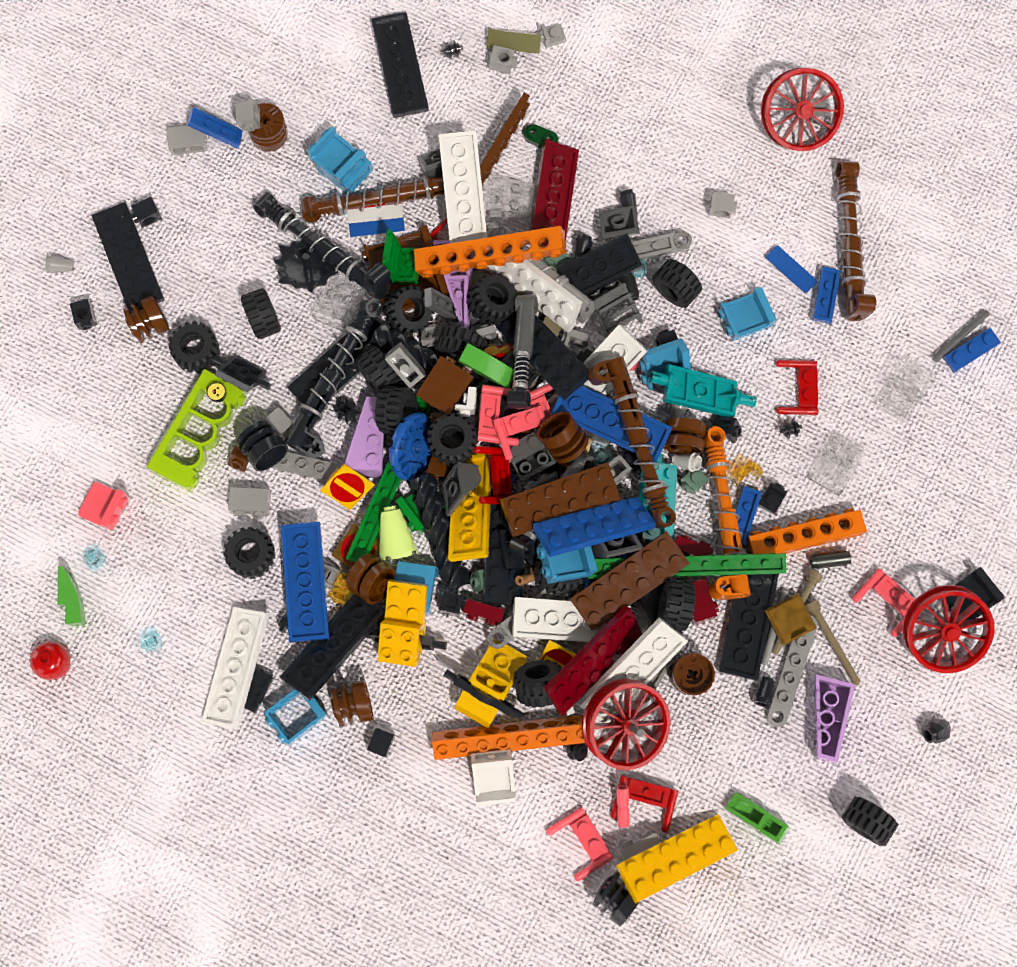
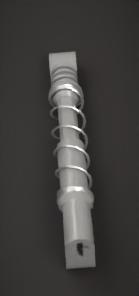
(587, 306)

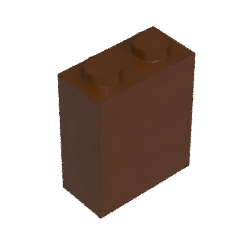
(445, 385)

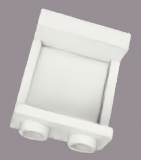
(493, 777)

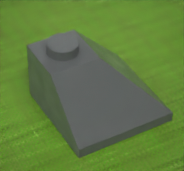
(459, 485)

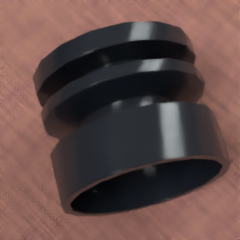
(262, 445)
(616, 897)

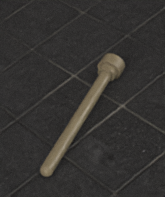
(813, 578)
(814, 609)

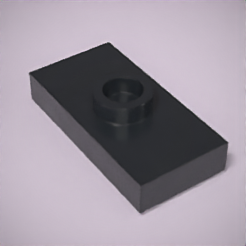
(259, 686)

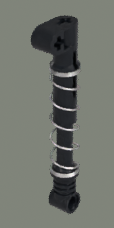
(372, 280)
(312, 410)

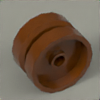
(685, 436)
(370, 578)

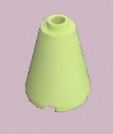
(395, 535)

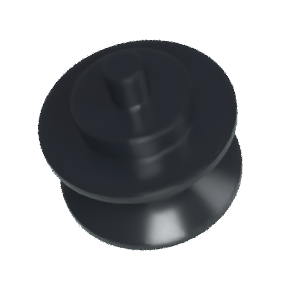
(453, 49)
(791, 428)
(577, 751)

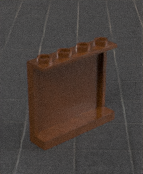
(420, 239)

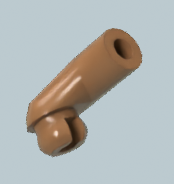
(526, 578)

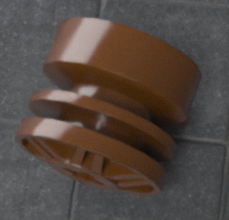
(273, 133)
(146, 319)
(562, 437)
(702, 679)
(352, 703)

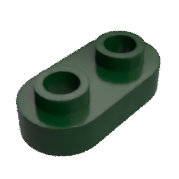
(540, 136)

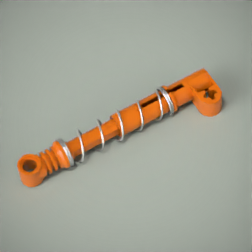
(726, 517)

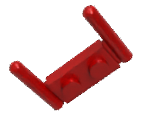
(807, 387)
(499, 472)
(650, 794)

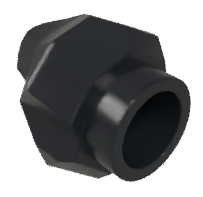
(937, 731)

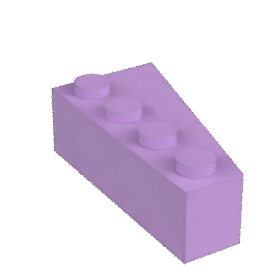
(367, 443)
(831, 716)

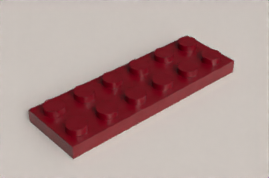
(554, 187)
(593, 660)

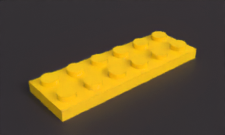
(472, 519)
(676, 858)

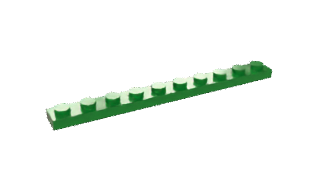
(382, 497)
(715, 564)

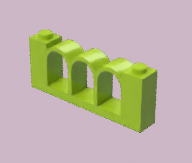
(180, 474)

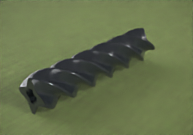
(388, 338)
(436, 523)

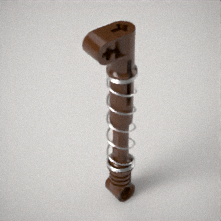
(427, 188)
(858, 304)
(636, 431)

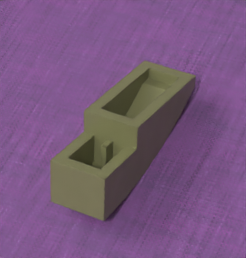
(514, 39)

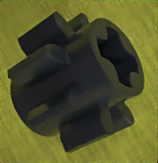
(342, 408)

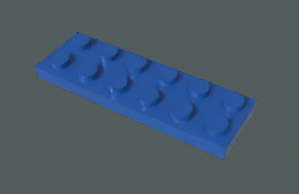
(600, 417)
(593, 526)
(305, 582)

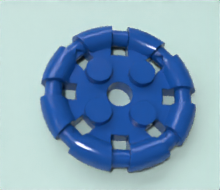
(414, 453)

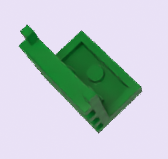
(399, 261)
(412, 514)

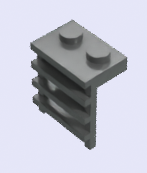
(611, 296)

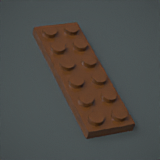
(504, 137)
(559, 498)
(629, 580)

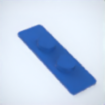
(791, 269)

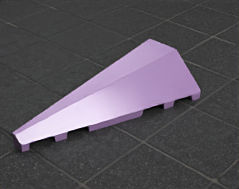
(458, 286)

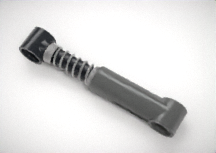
(526, 308)
(525, 545)

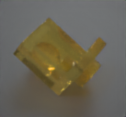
(741, 472)
(340, 593)

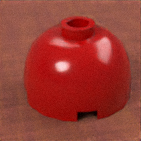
(50, 660)

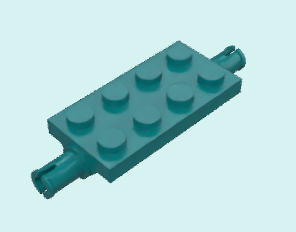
(701, 391)
(668, 474)

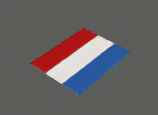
(375, 220)

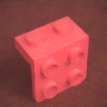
(103, 505)

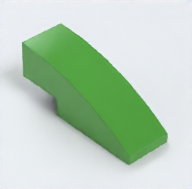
(487, 366)
(70, 598)
(757, 818)

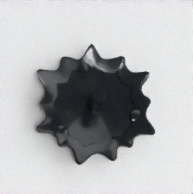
(303, 267)

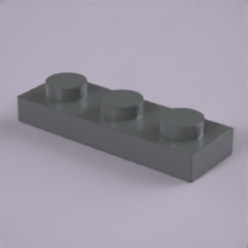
(440, 304)

